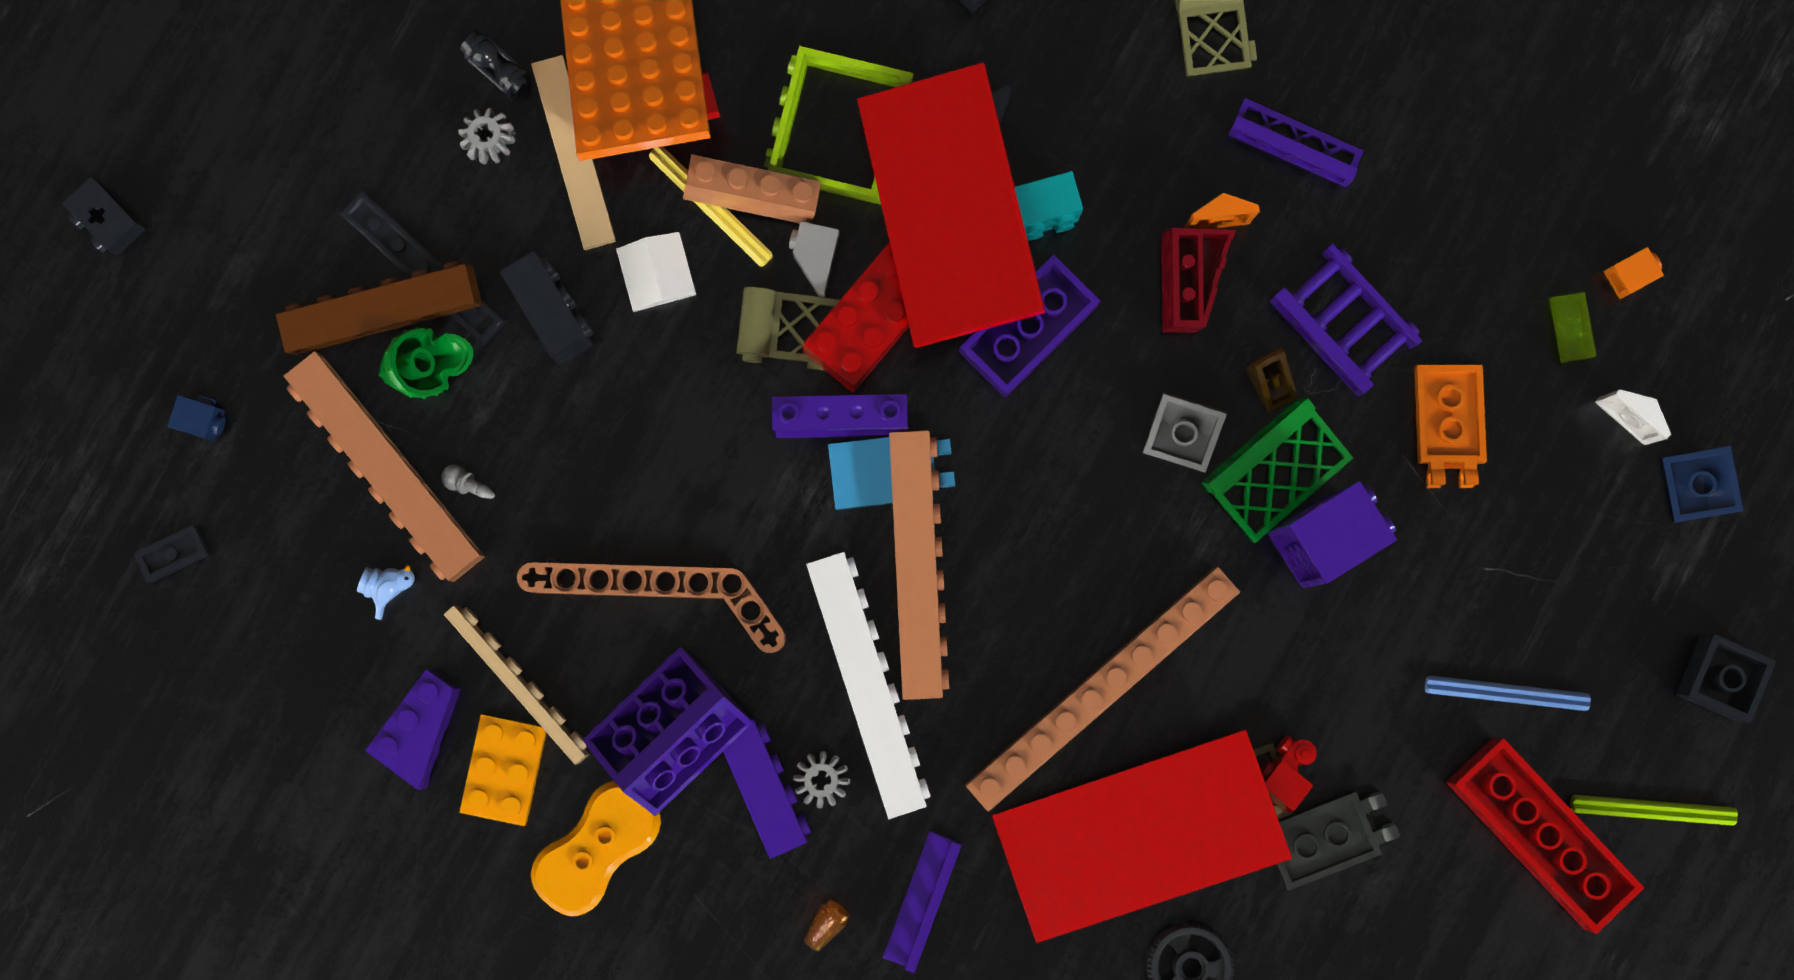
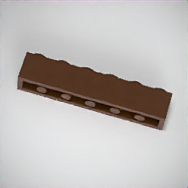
(378, 309)

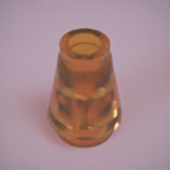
(826, 925)

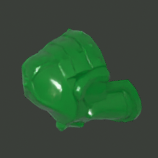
(421, 362)

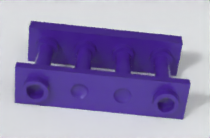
(1335, 351)
(839, 415)

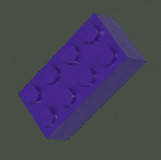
(1015, 349)

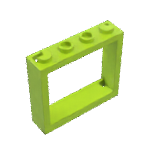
(790, 98)

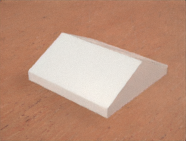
(655, 271)
(1637, 415)

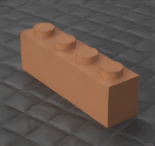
(751, 190)

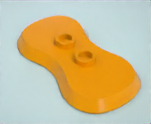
(577, 868)

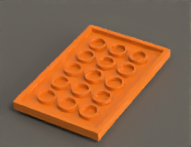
(633, 75)

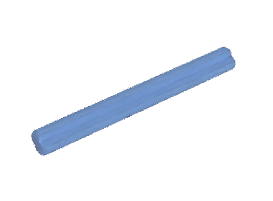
(1507, 693)

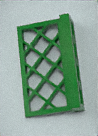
(1262, 445)

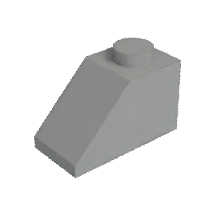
(815, 253)

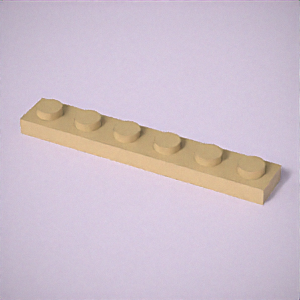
(509, 673)

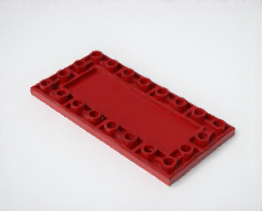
(950, 206)
(1141, 836)

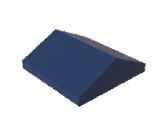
(1703, 484)

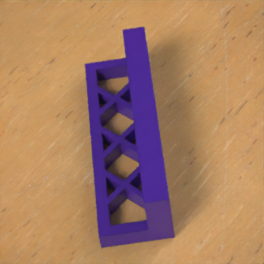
(1292, 149)
(922, 900)

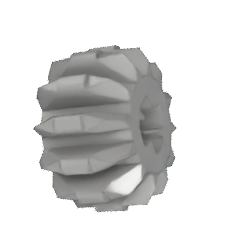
(479, 126)
(814, 770)

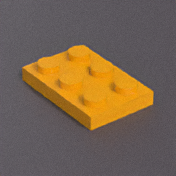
(503, 770)

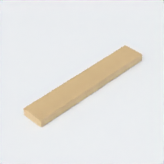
(579, 176)

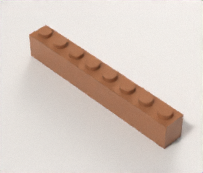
(384, 467)
(917, 565)

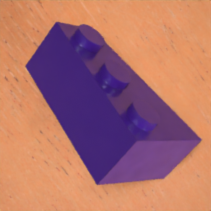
(416, 728)

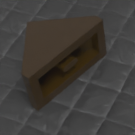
(1273, 380)

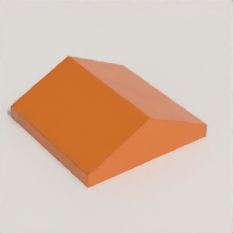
(1223, 212)

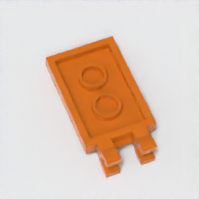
(1450, 421)

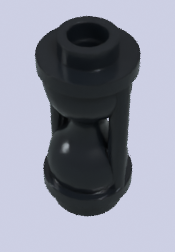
(482, 54)

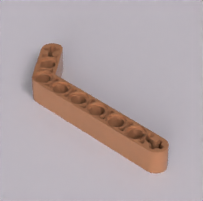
(650, 588)

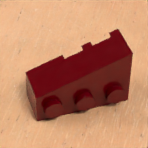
(1190, 275)

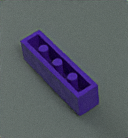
(764, 791)

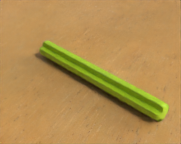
(1653, 810)

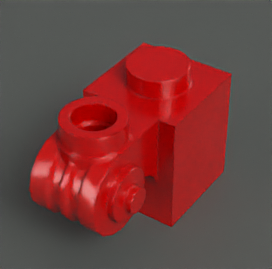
(1281, 775)

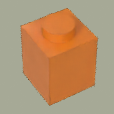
(1634, 272)

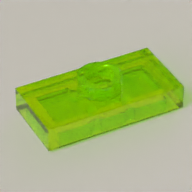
(1572, 327)

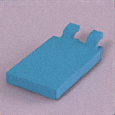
(864, 472)

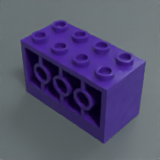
(1333, 535)
(667, 731)

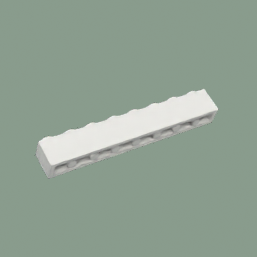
(866, 684)

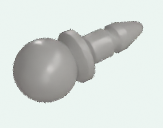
(456, 478)

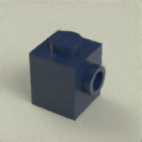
(197, 417)

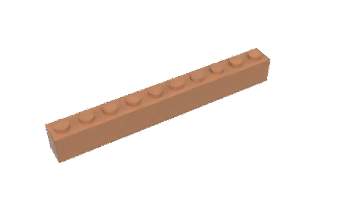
(1102, 688)

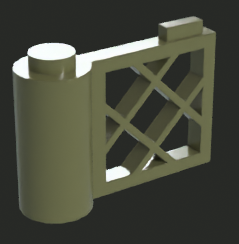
(1202, 8)
(761, 323)

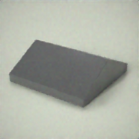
(1184, 432)

